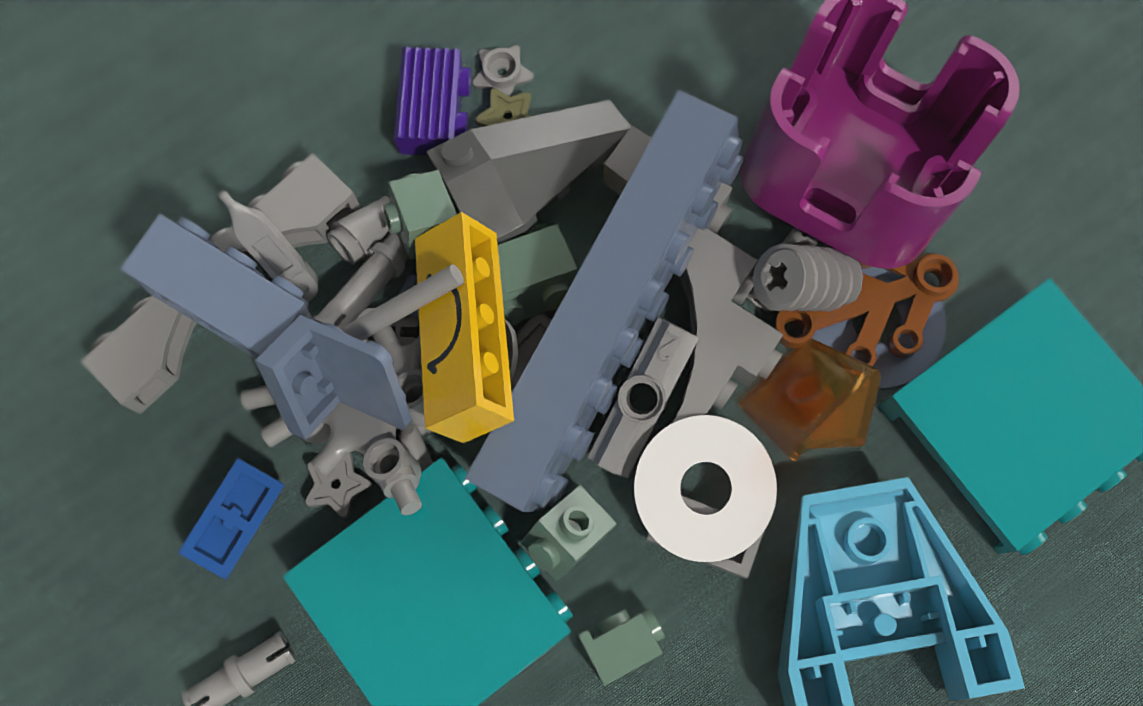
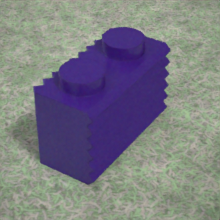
(430, 99)

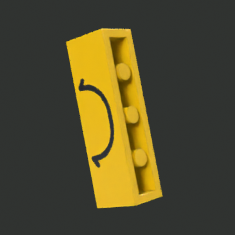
(464, 333)

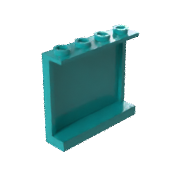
(1028, 417)
(429, 599)

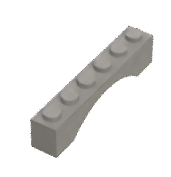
(148, 348)

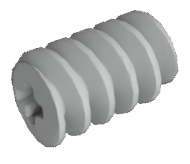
(806, 278)

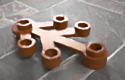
(877, 301)

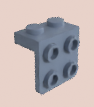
(320, 366)

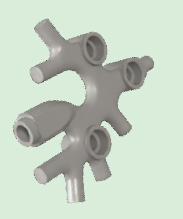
(353, 430)

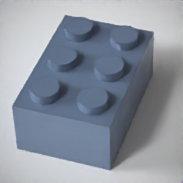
(212, 286)

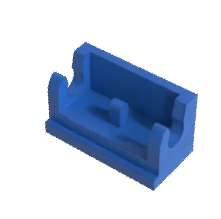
(231, 519)

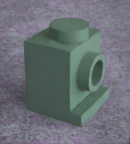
(623, 644)

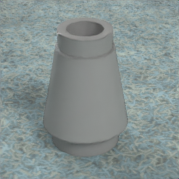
(359, 232)

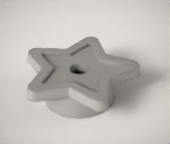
(502, 59)
(342, 497)

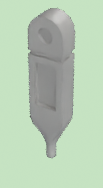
(270, 247)

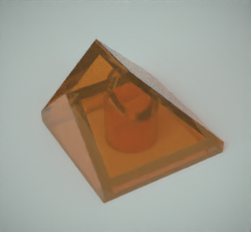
(815, 400)

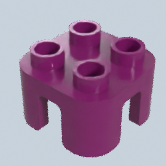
(866, 149)

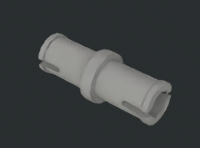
(241, 673)

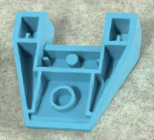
(883, 581)

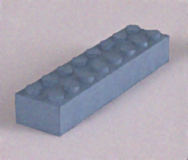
(610, 305)

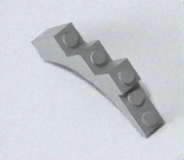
(718, 273)

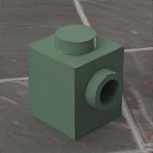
(417, 206)
(567, 533)

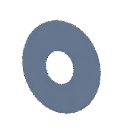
(893, 369)

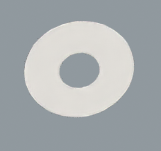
(660, 499)

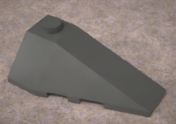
(518, 166)

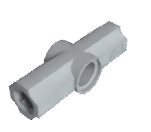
(628, 428)

